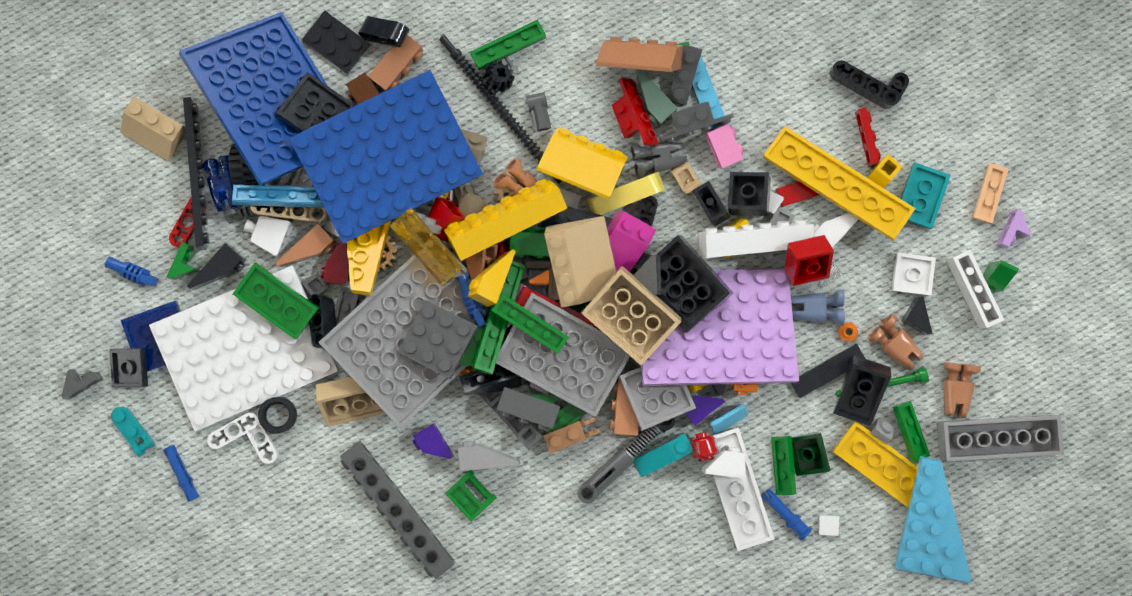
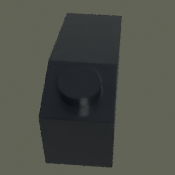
(221, 265)
(483, 383)

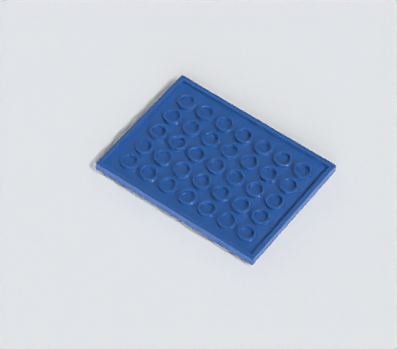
(246, 82)
(386, 156)

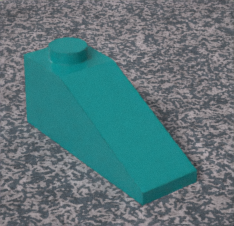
(663, 454)

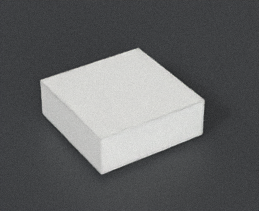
(828, 525)

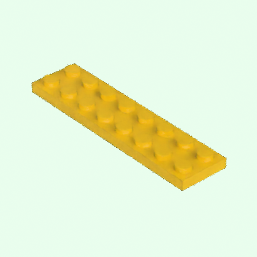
(839, 183)

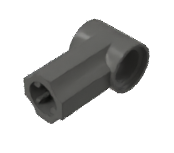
(538, 107)

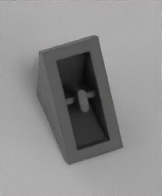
(650, 275)

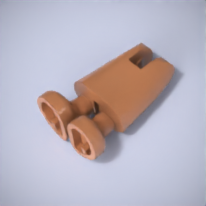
(515, 169)
(899, 346)
(958, 391)

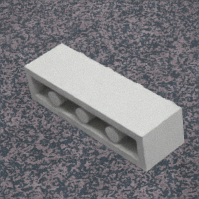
(975, 289)

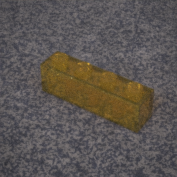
(426, 246)

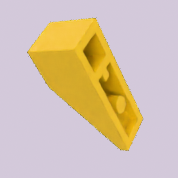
(489, 283)

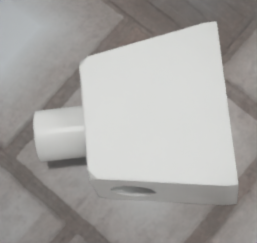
(270, 233)

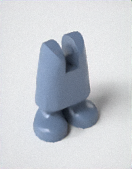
(815, 307)

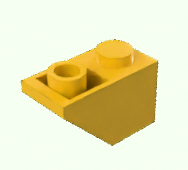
(884, 171)

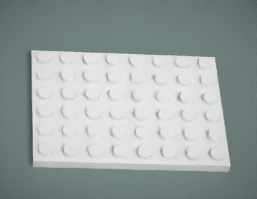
(234, 358)

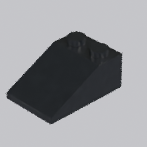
(862, 390)

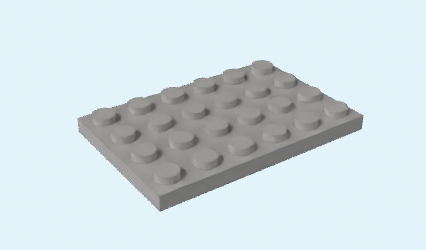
(579, 372)

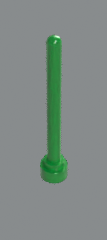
(919, 375)

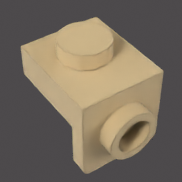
(686, 178)

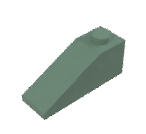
(656, 102)

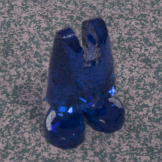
(219, 186)

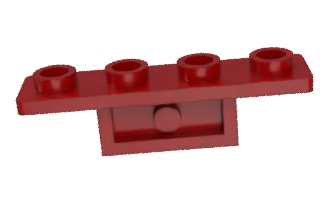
(632, 115)

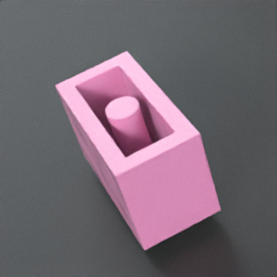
(723, 145)

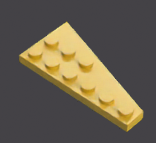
(364, 259)

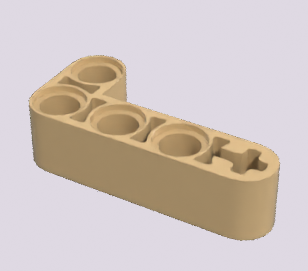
(288, 214)

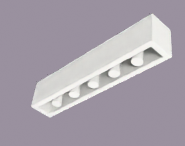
(752, 239)

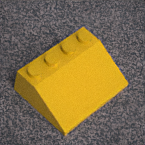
(582, 163)

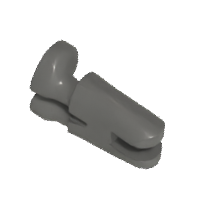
(659, 156)

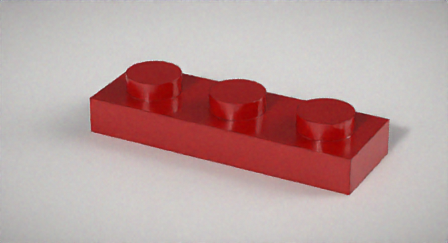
(868, 137)

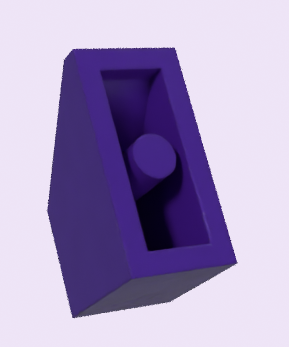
(704, 406)
(432, 442)

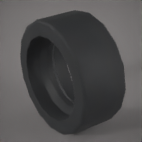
(262, 415)

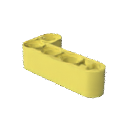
(627, 194)

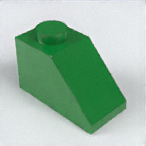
(999, 275)

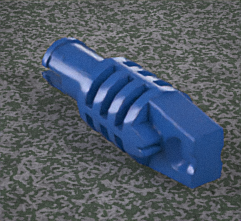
(131, 272)
(473, 307)

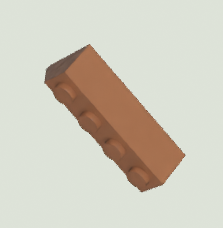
(640, 55)

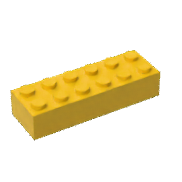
(505, 218)

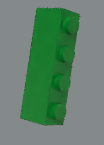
(529, 242)

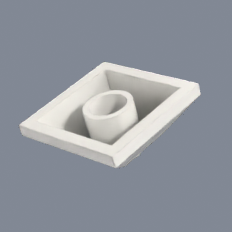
(727, 463)

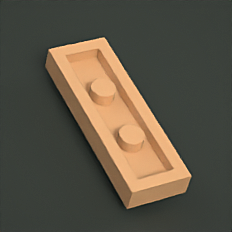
(990, 193)

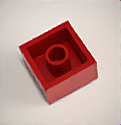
(808, 260)

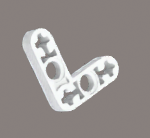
(251, 431)

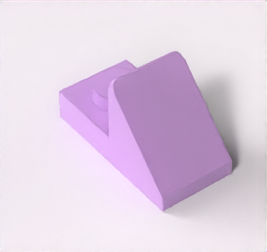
(1015, 225)

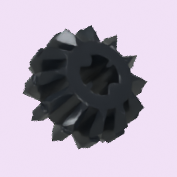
(498, 76)

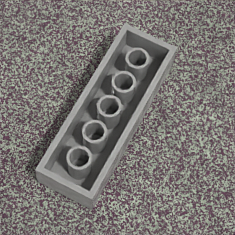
(1000, 437)

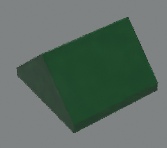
(809, 454)

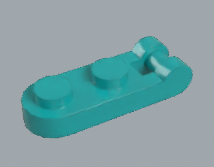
(131, 430)

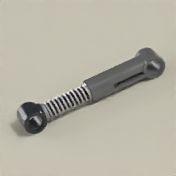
(621, 461)

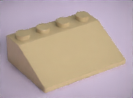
(580, 259)
(631, 315)

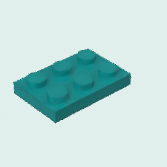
(925, 192)

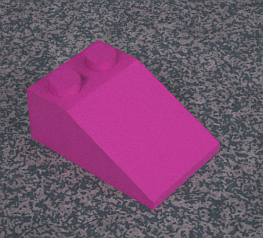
(628, 239)

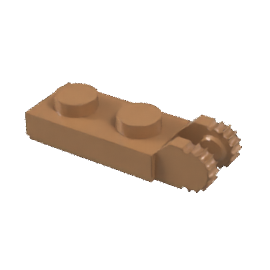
(569, 435)

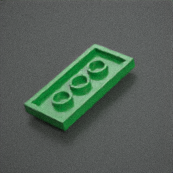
(275, 301)

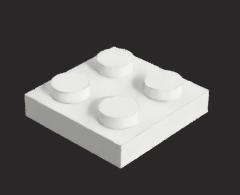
(913, 274)

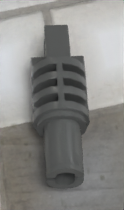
(242, 212)

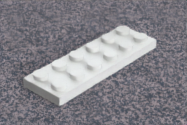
(742, 498)

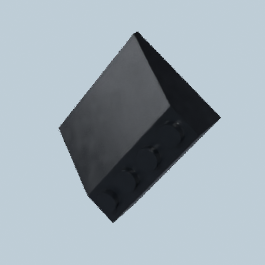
(689, 283)

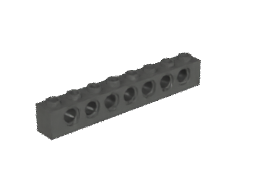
(408, 513)

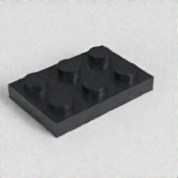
(336, 42)

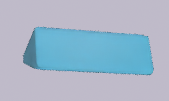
(728, 418)

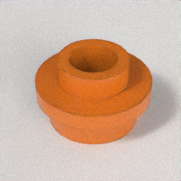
(842, 334)

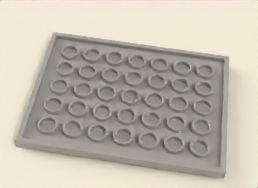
(372, 333)

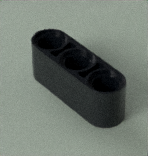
(383, 31)
(323, 320)

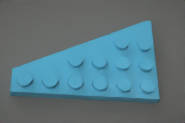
(930, 531)

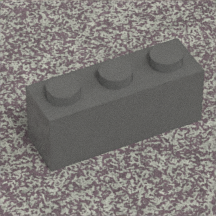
(528, 408)

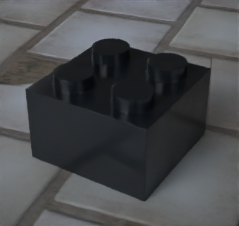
(749, 193)

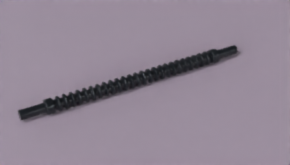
(456, 55)

